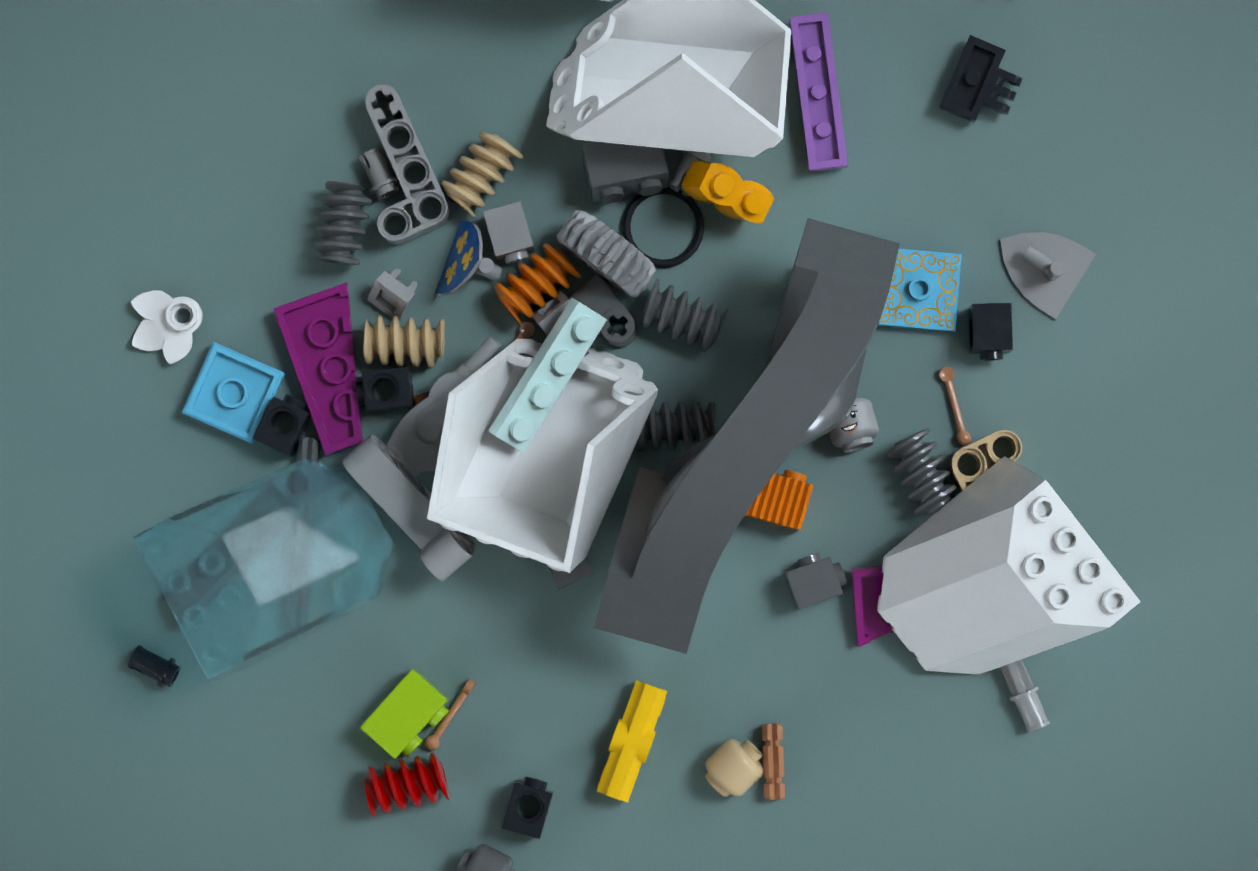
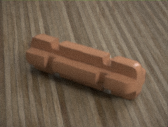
(773, 761)

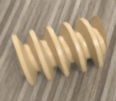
(480, 172)
(404, 342)

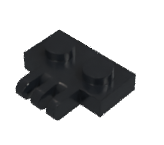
(979, 81)

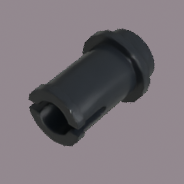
(154, 666)

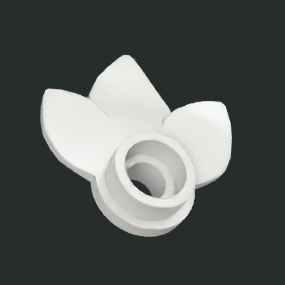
(161, 327)

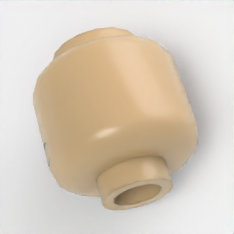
(734, 767)

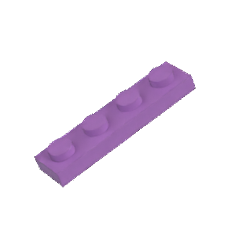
(818, 92)

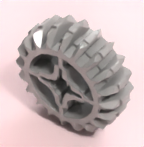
(606, 253)

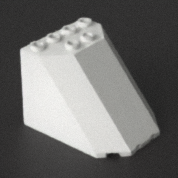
(676, 77)
(559, 489)
(999, 577)

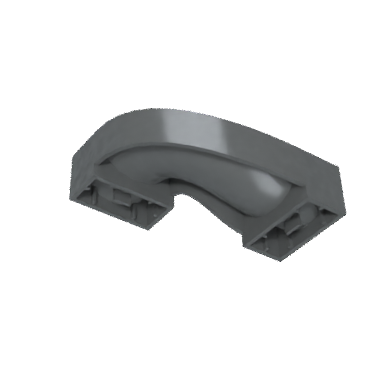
(808, 388)

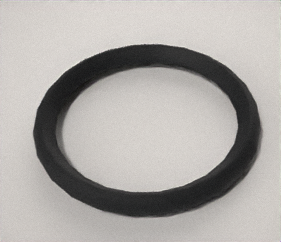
(699, 227)

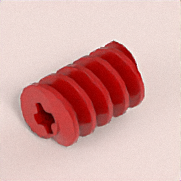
(405, 784)

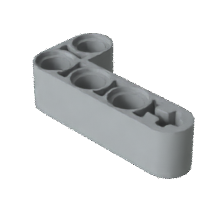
(401, 161)
(408, 504)

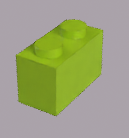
(405, 714)

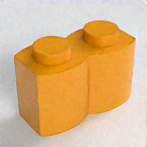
(727, 191)

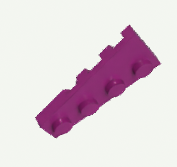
(323, 356)

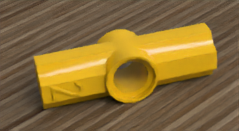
(631, 741)

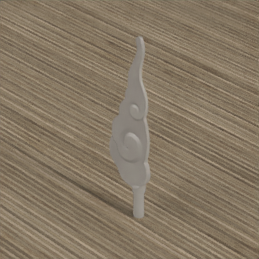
(420, 431)

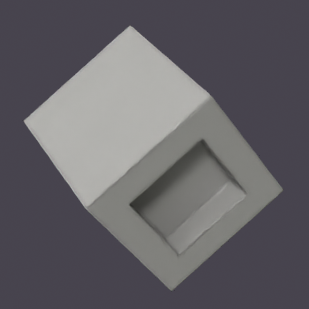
(509, 232)

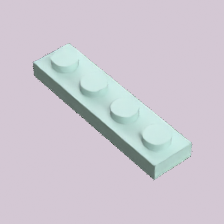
(547, 375)

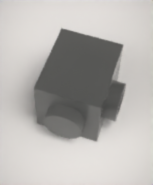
(815, 580)

